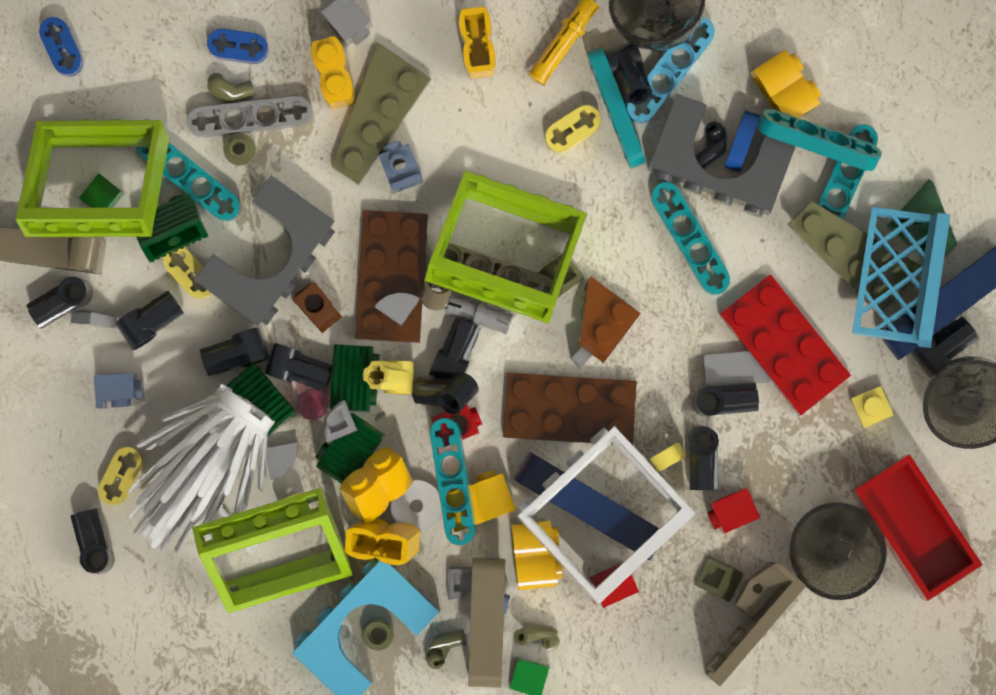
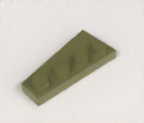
(380, 108)
(843, 250)

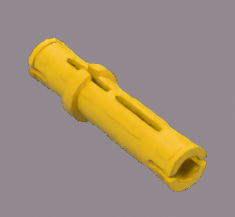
(569, 32)

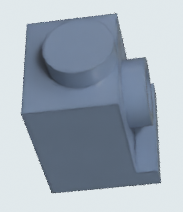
(406, 177)
(117, 389)

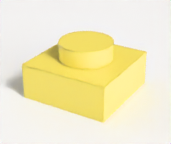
(871, 407)

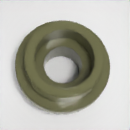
(244, 158)
(367, 637)

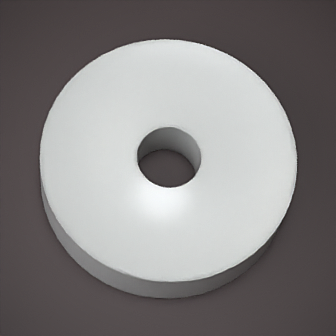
(431, 510)

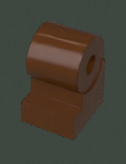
(316, 306)

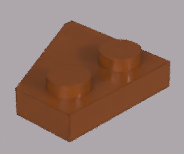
(603, 320)

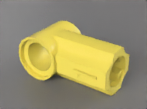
(390, 376)

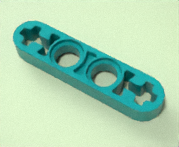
(615, 107)
(819, 139)
(189, 175)
(845, 184)
(694, 236)
(447, 482)

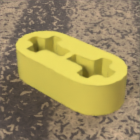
(568, 122)
(183, 277)
(667, 457)
(113, 472)

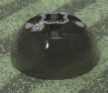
(656, 23)
(965, 419)
(823, 559)

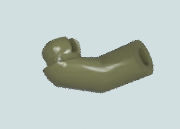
(228, 92)
(535, 632)
(441, 645)

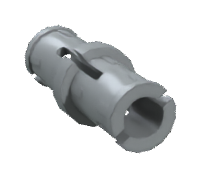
(479, 314)

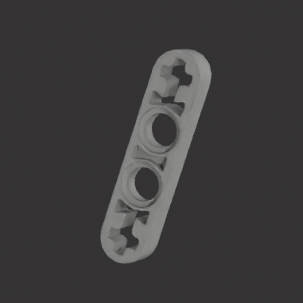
(249, 111)

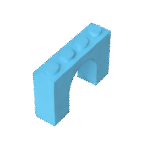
(322, 648)

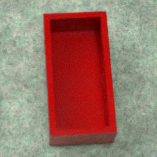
(917, 527)

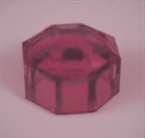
(313, 405)

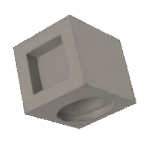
(347, 21)

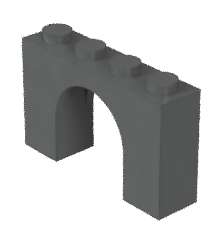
(676, 160)
(256, 297)

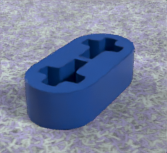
(238, 38)
(54, 50)
(742, 140)

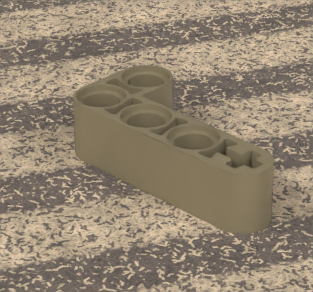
(62, 253)
(439, 300)
(486, 622)

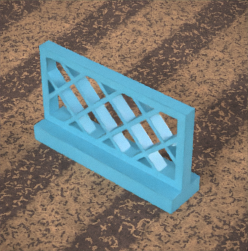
(930, 277)

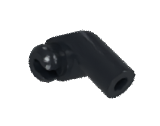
(715, 144)

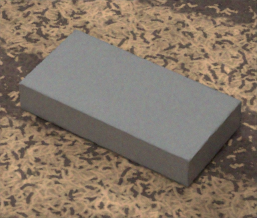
(732, 369)

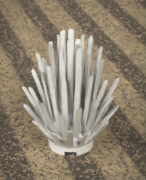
(210, 453)

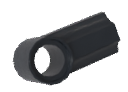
(628, 70)
(58, 303)
(143, 324)
(945, 346)
(456, 350)
(239, 351)
(291, 366)
(448, 393)
(729, 399)
(703, 463)
(90, 538)

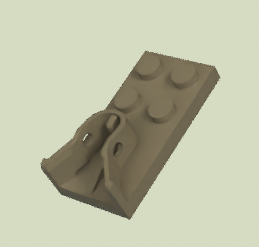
(764, 608)

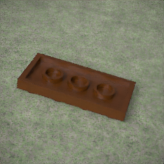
(390, 264)
(567, 407)

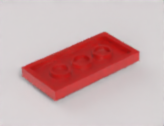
(785, 345)

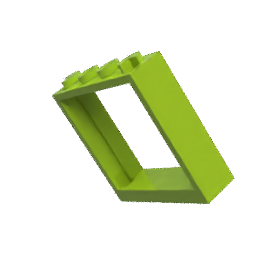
(91, 221)
(491, 287)
(265, 524)

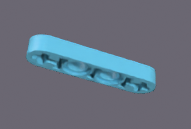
(672, 72)

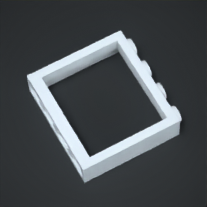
(577, 464)

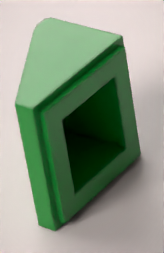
(101, 193)
(529, 677)

